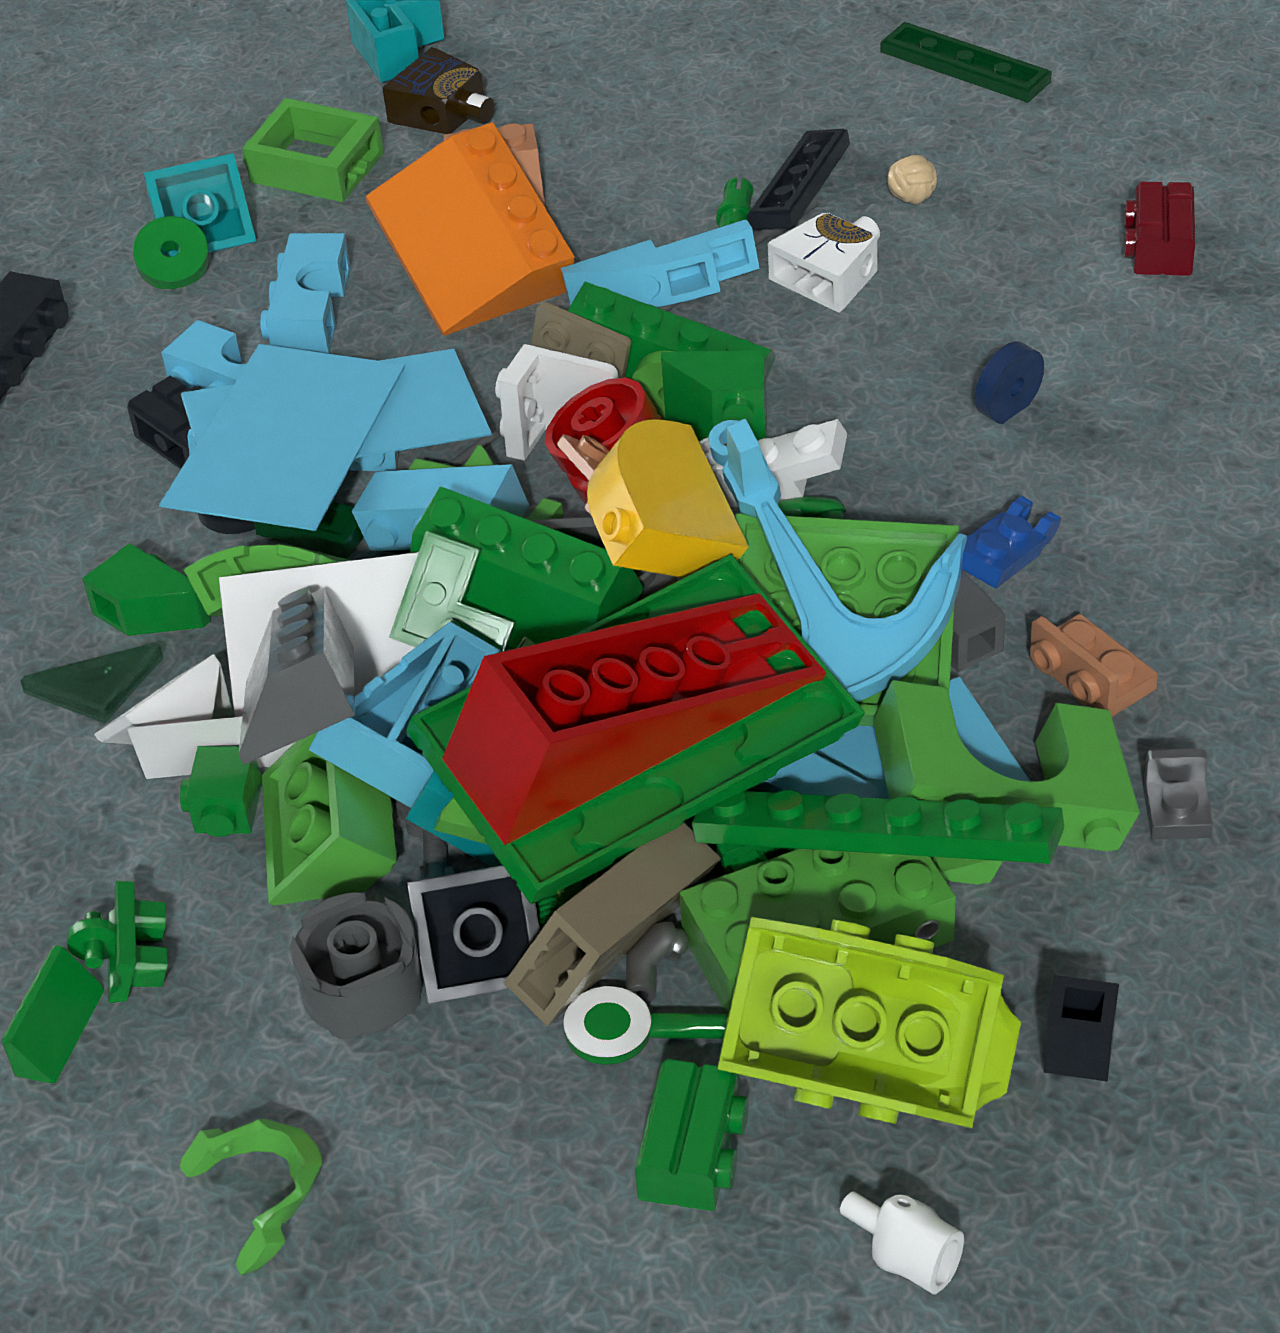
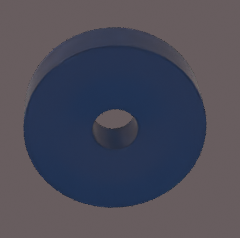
(1009, 381)

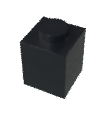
(1080, 1028)

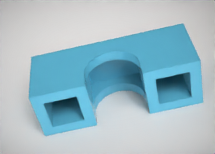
(300, 298)
(204, 357)

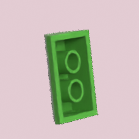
(322, 829)

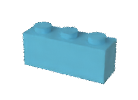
(398, 499)

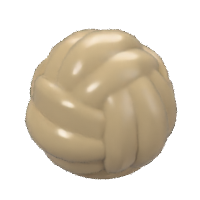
(912, 179)

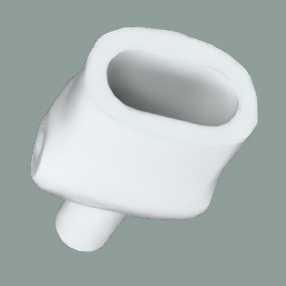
(908, 1239)

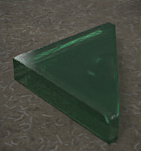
(97, 684)

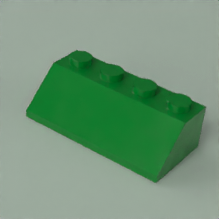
(653, 328)
(529, 571)

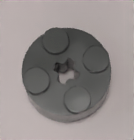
(357, 965)

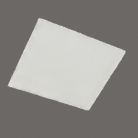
(362, 592)

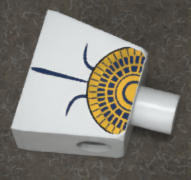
(825, 258)

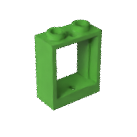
(353, 135)

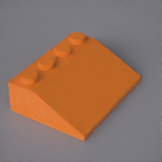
(471, 231)

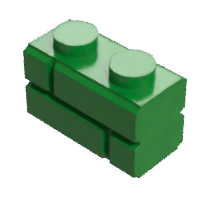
(689, 1136)

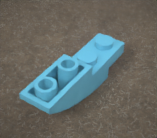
(672, 271)

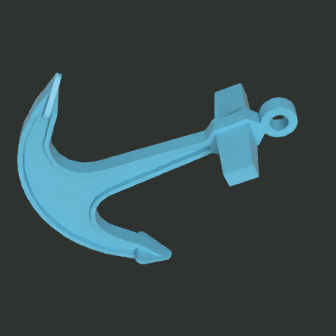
(856, 649)

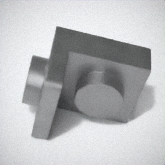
(1177, 794)

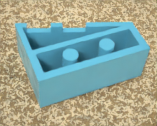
(375, 739)

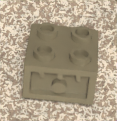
(577, 336)

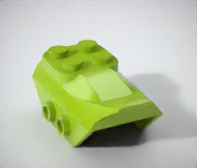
(868, 1022)

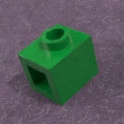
(221, 792)

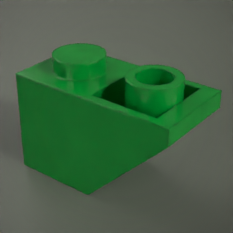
(143, 594)

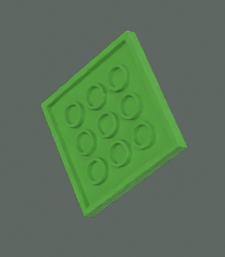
(871, 570)

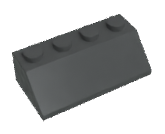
(298, 676)

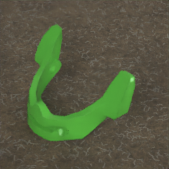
(260, 1136)

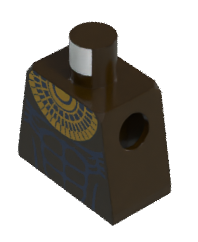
(437, 94)

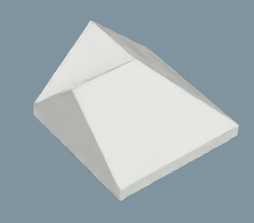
(189, 697)

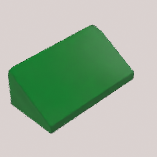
(51, 1017)

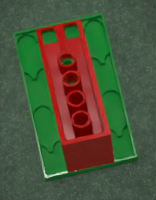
(631, 726)

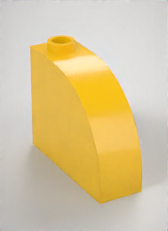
(662, 502)

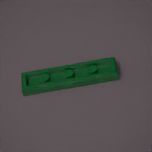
(966, 62)

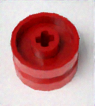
(601, 413)

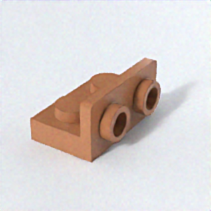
(1090, 664)

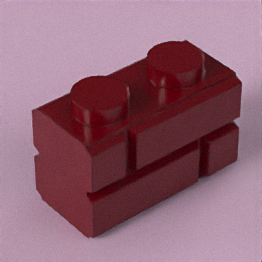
(1161, 228)

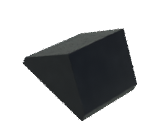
(470, 931)

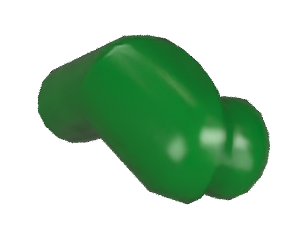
(812, 507)

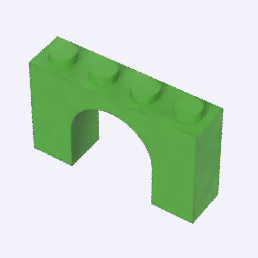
(1075, 749)

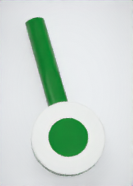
(615, 1025)

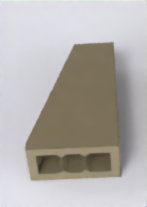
(607, 920)

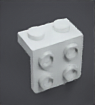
(536, 388)

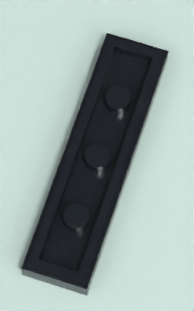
(799, 179)

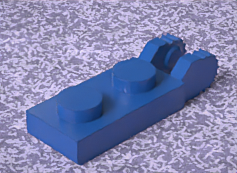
(1007, 543)

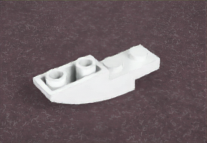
(794, 457)

